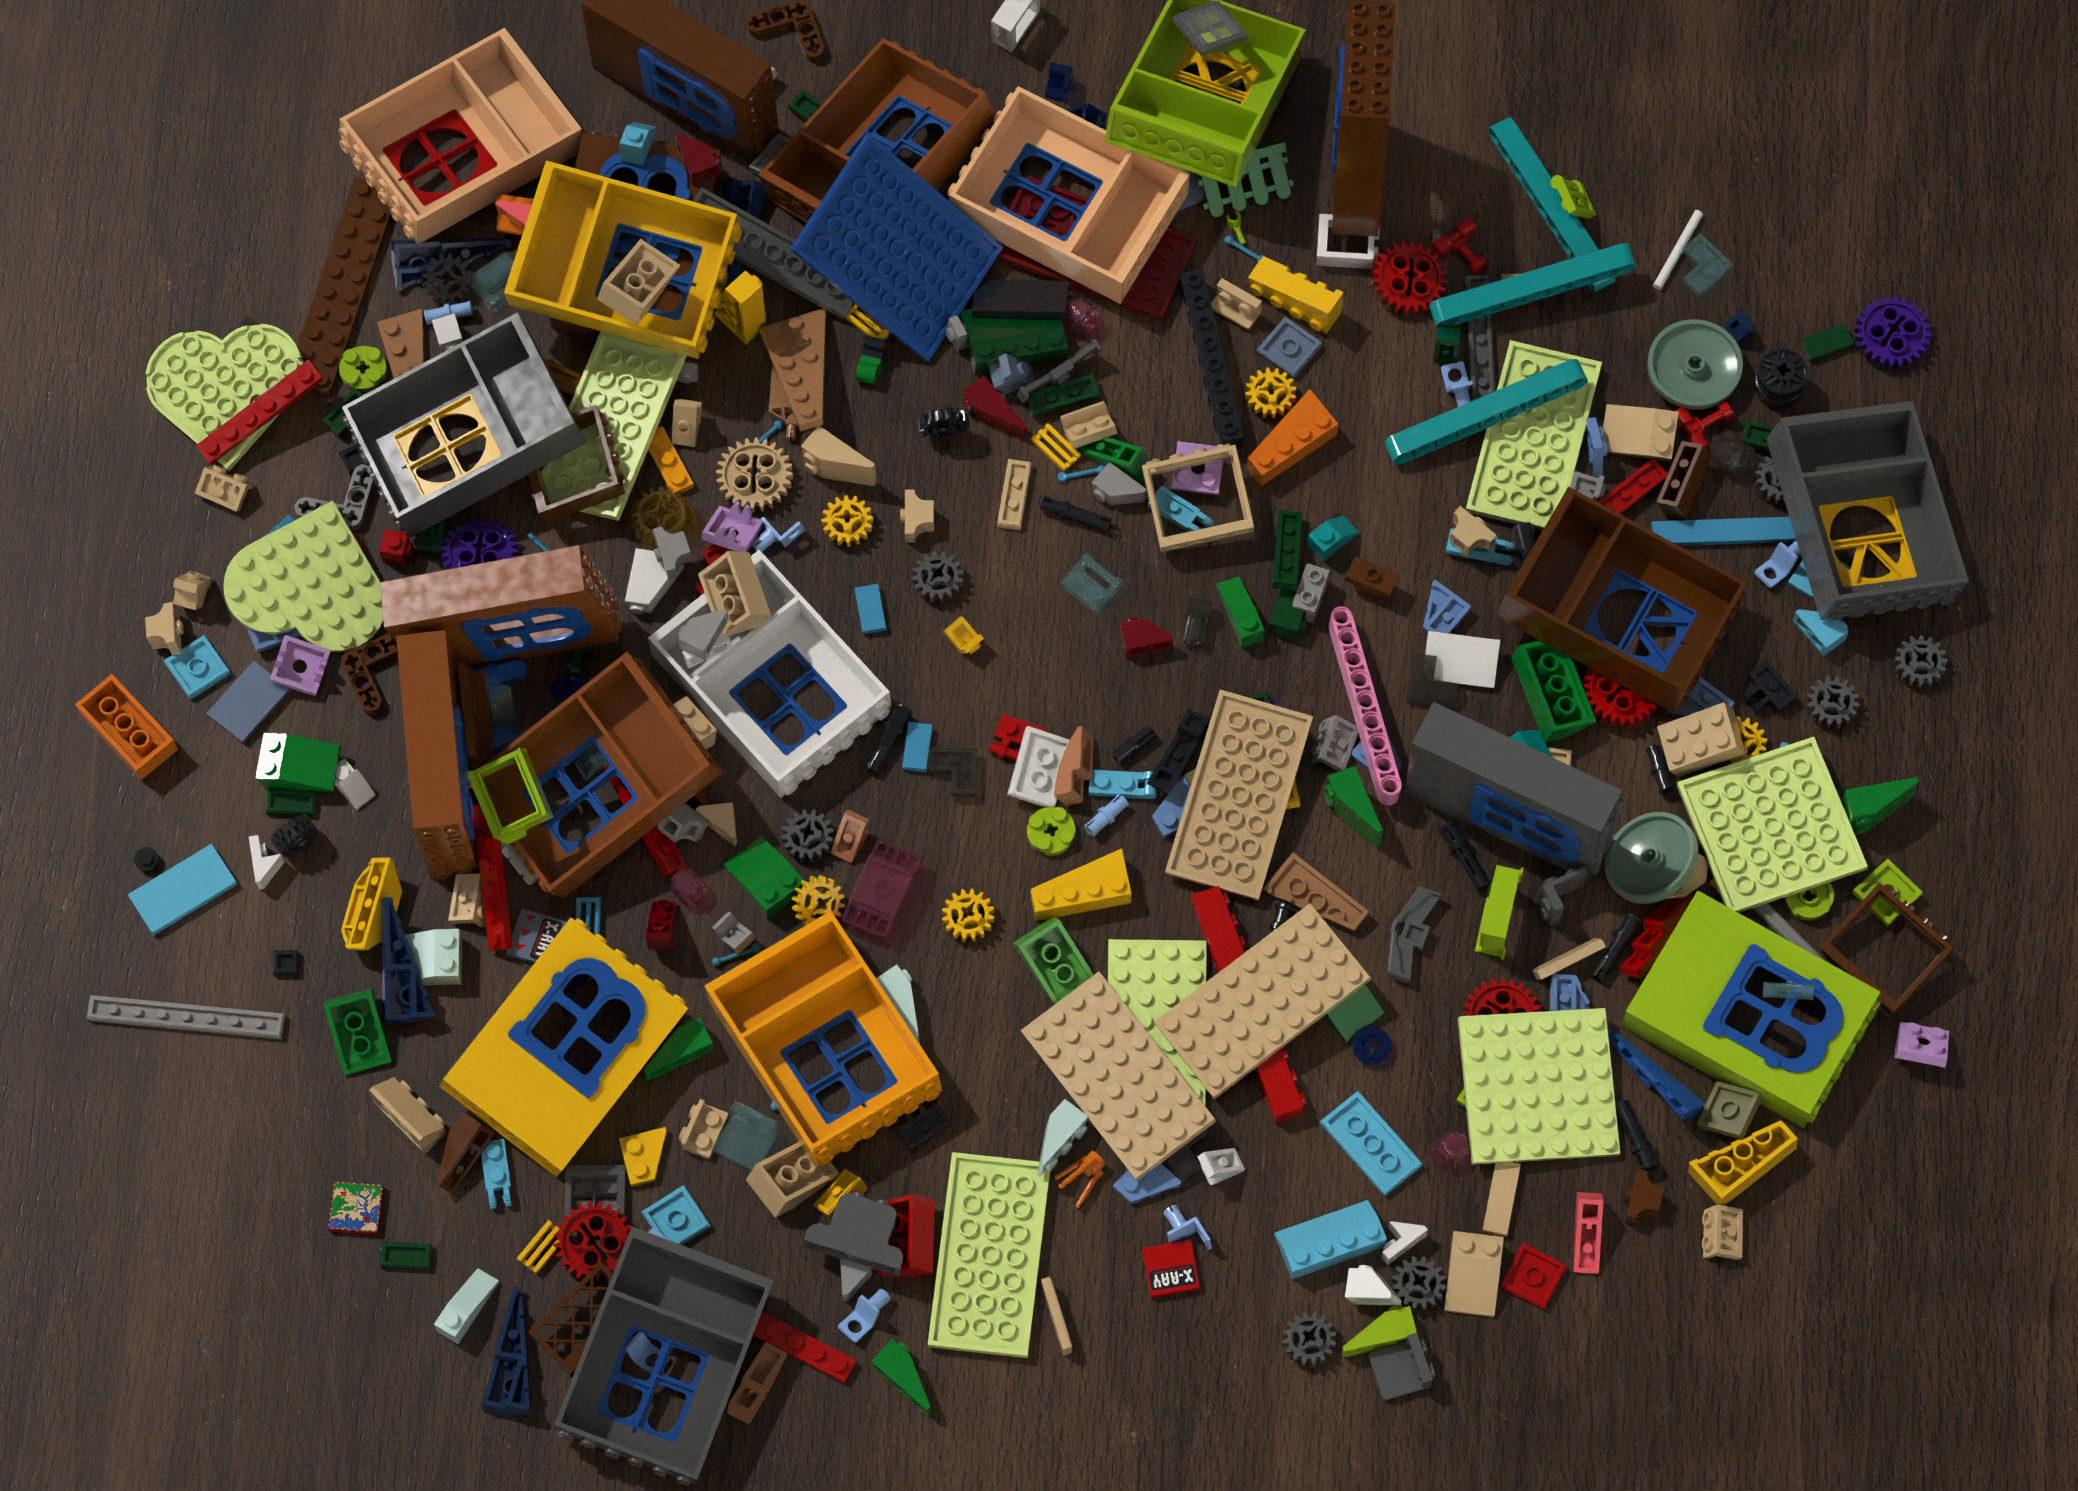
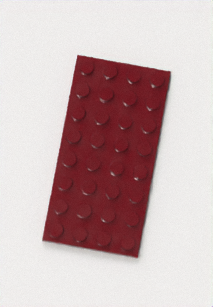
(1156, 281)

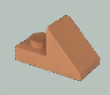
(850, 836)

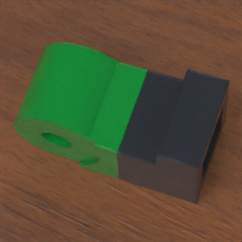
(871, 360)

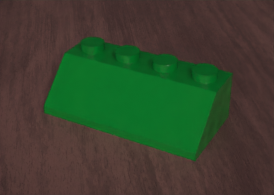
(1552, 690)

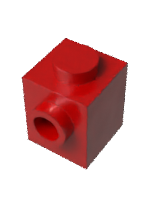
(395, 547)

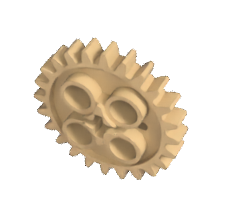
(776, 475)

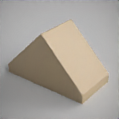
(721, 820)

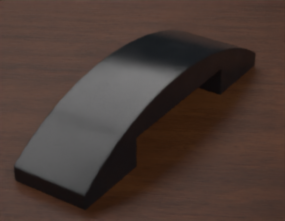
(1179, 751)

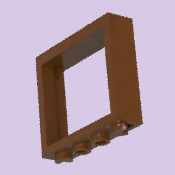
(551, 512)
(1907, 911)

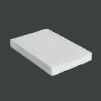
(1464, 658)
(1037, 767)

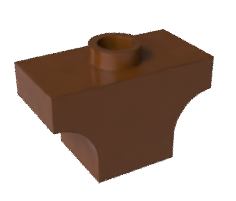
(1371, 579)
(1643, 1198)

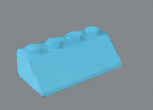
(1330, 1239)

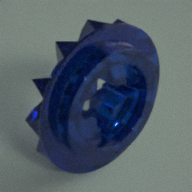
(1364, 1038)

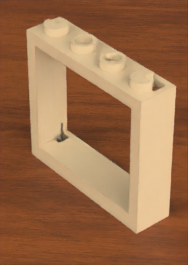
(1204, 535)

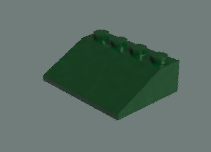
(1027, 339)

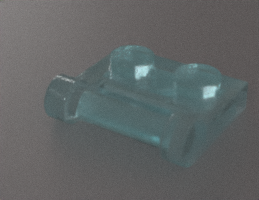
(490, 278)
(1086, 588)

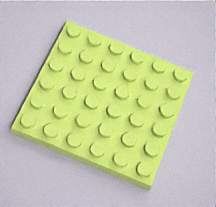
(1772, 825)
(1538, 1086)

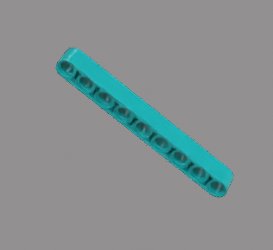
(1538, 187)
(1533, 285)
(1486, 411)

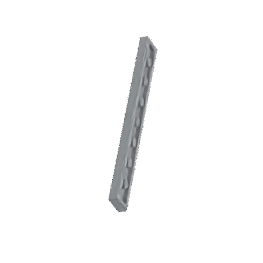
(186, 1017)

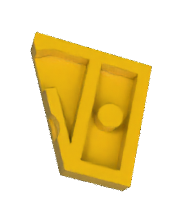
(642, 1155)

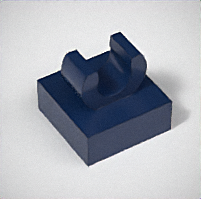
(1740, 327)

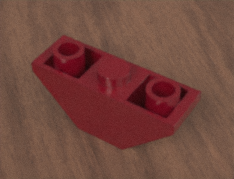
(661, 925)

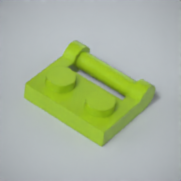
(1574, 197)

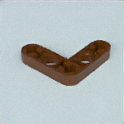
(796, 20)
(364, 663)

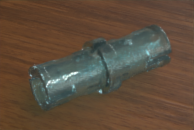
(1788, 990)

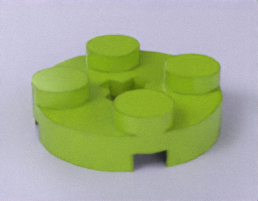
(360, 356)
(1057, 819)
(1813, 909)

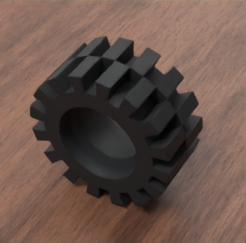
(294, 835)

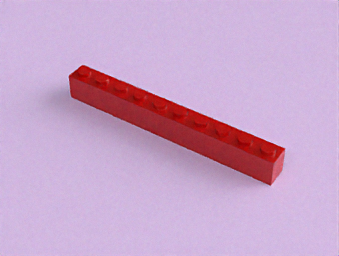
(1225, 947)

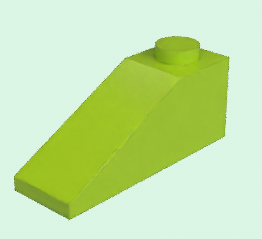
(1384, 1332)

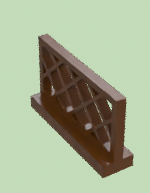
(476, 715)
(570, 1363)

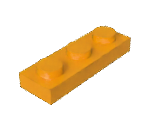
(669, 462)

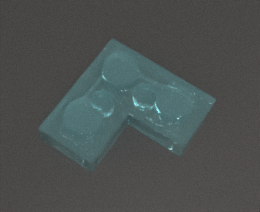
(1710, 265)

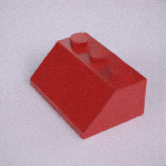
(913, 1234)

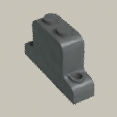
(859, 1234)

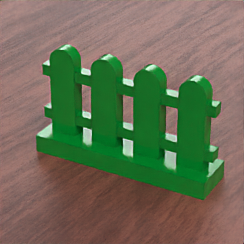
(1259, 190)

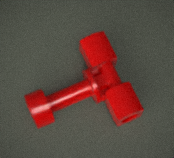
(1458, 242)
(1696, 428)

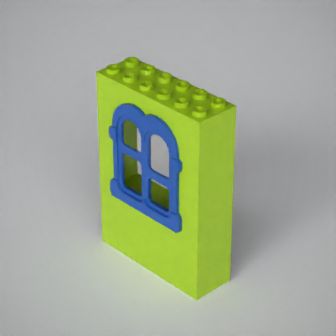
(1703, 976)

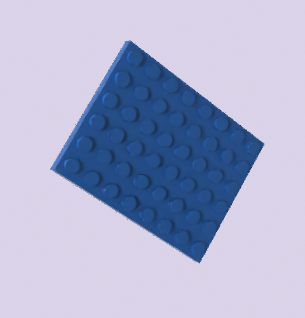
(896, 247)

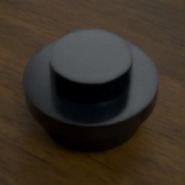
(146, 859)

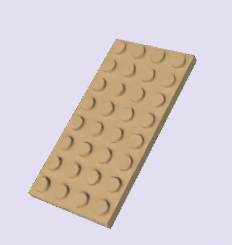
(1239, 795)
(1262, 1001)
(1118, 1076)

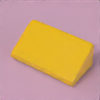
(844, 1183)

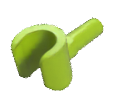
(1235, 224)

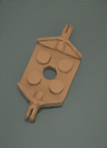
(779, 407)

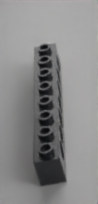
(1210, 358)

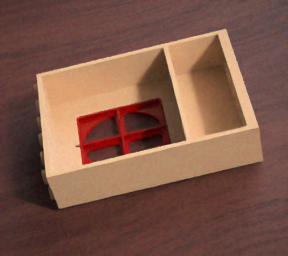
(487, 96)

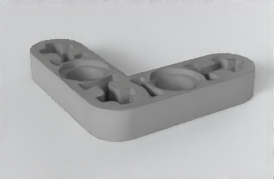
(349, 508)

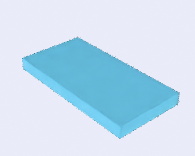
(182, 889)
(1371, 1143)

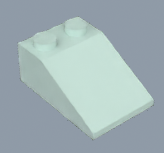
(438, 956)

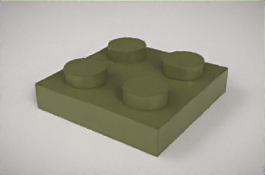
(1729, 1110)

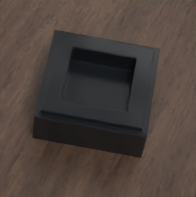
(351, 458)
(285, 962)

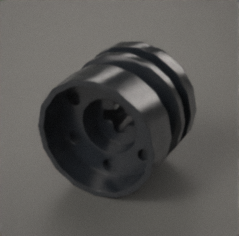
(1777, 390)

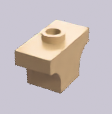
(686, 422)
(917, 516)
(1470, 533)
(191, 589)
(165, 629)

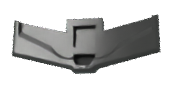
(1060, 373)
(1409, 932)

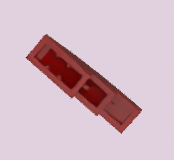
(1658, 930)

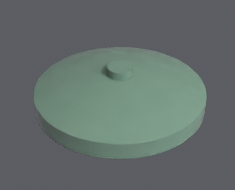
(1695, 364)
(1651, 857)

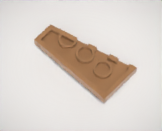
(403, 341)
(1303, 885)

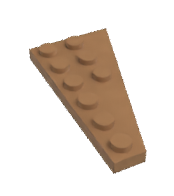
(798, 359)

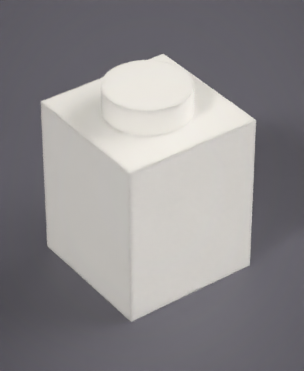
(447, 332)

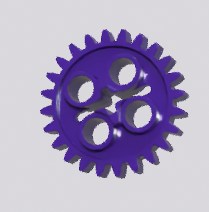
(1874, 320)
(496, 543)

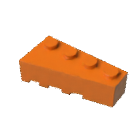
(1295, 437)

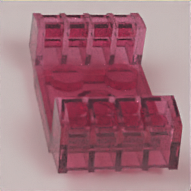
(881, 889)

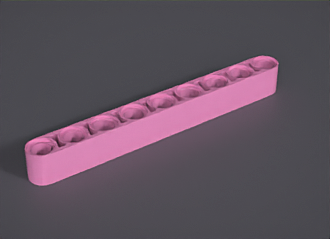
(1364, 715)

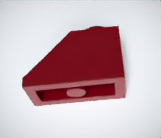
(697, 158)
(1143, 637)

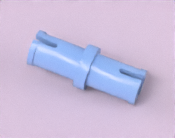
(460, 310)
(1106, 815)

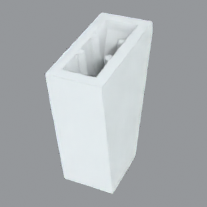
(647, 582)

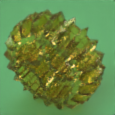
(642, 516)

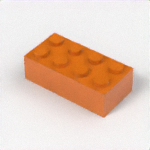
(126, 727)

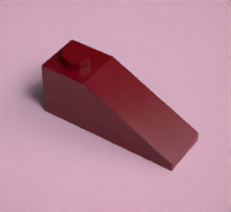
(991, 407)

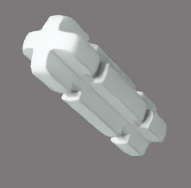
(517, 862)

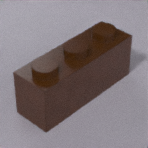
(1684, 480)

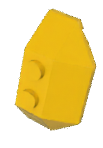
(364, 912)

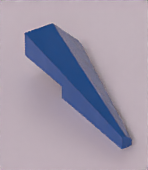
(1675, 1094)

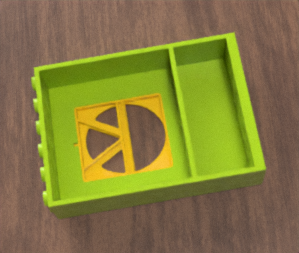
(1193, 126)

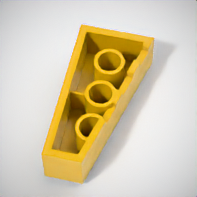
(1296, 294)
(743, 307)
(1084, 889)
(1739, 1165)

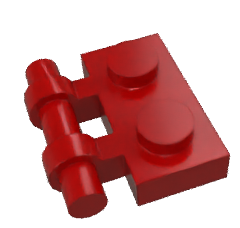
(1010, 732)

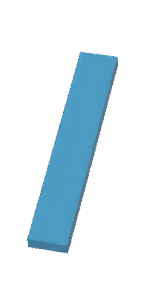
(1726, 531)

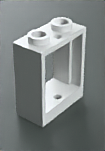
(1013, 21)
(1342, 259)

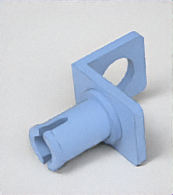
(1460, 387)
(770, 535)
(1780, 562)
(1184, 1228)
(865, 1314)
(640, 1349)

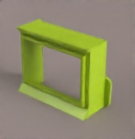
(518, 828)
(1498, 911)

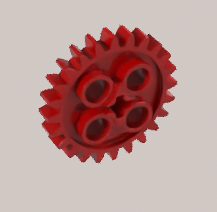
(1387, 274)
(1636, 705)
(1518, 999)
(574, 1254)

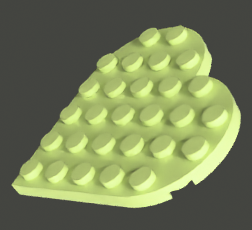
(209, 380)
(307, 581)

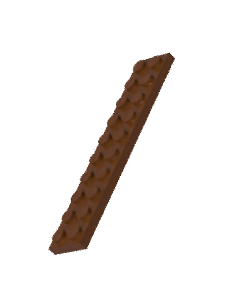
(344, 282)

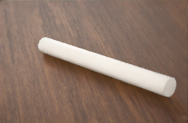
(1678, 249)

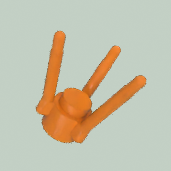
(1089, 1166)

